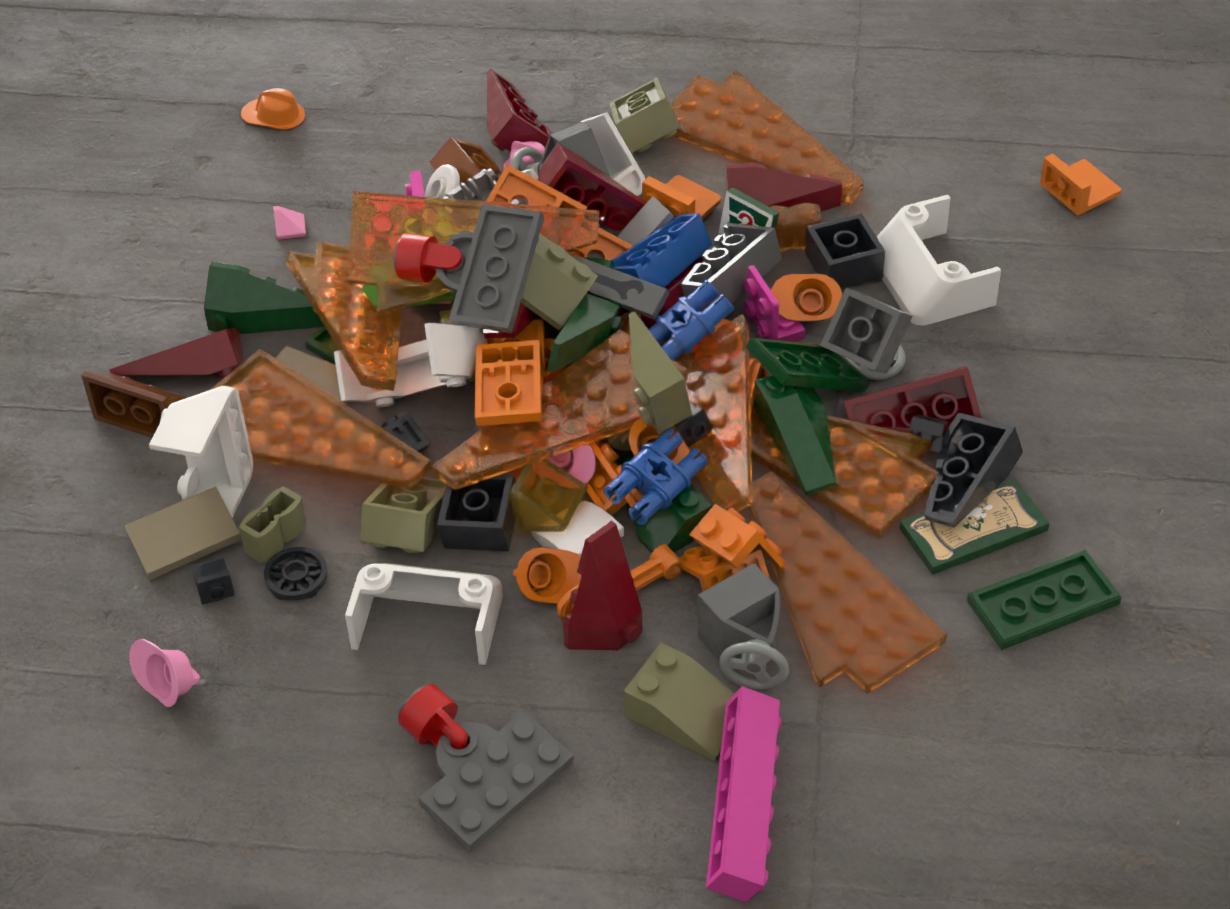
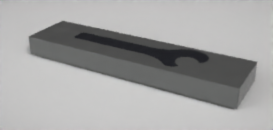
(626, 290)

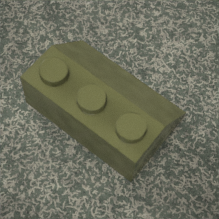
(555, 283)

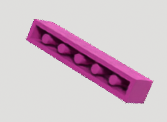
(744, 795)

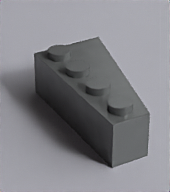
(728, 260)

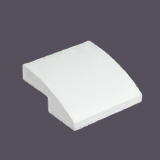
(584, 522)

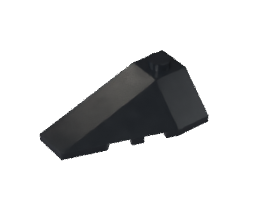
(972, 464)

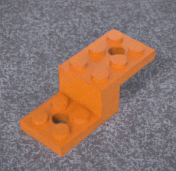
(518, 185)
(510, 377)

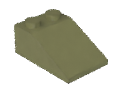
(644, 116)
(658, 382)
(403, 515)
(679, 701)

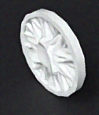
(442, 181)

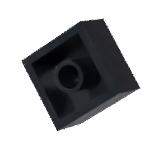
(845, 250)
(478, 515)

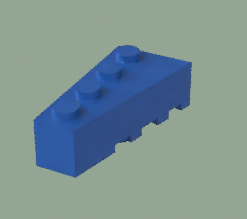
(666, 251)

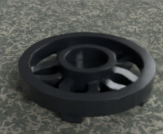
(295, 573)

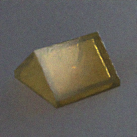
(545, 497)

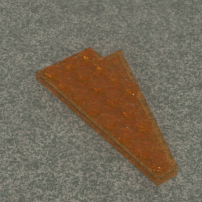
(750, 128)
(383, 219)
(365, 338)
(721, 386)
(578, 408)
(310, 429)
(873, 468)
(837, 598)

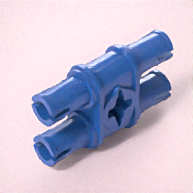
(686, 323)
(655, 476)

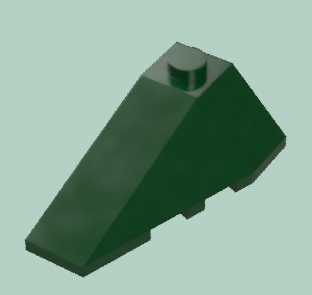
(254, 304)
(586, 328)
(799, 429)
(674, 523)

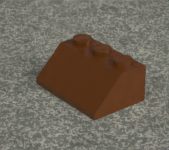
(126, 401)

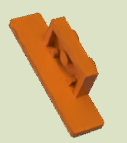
(604, 474)

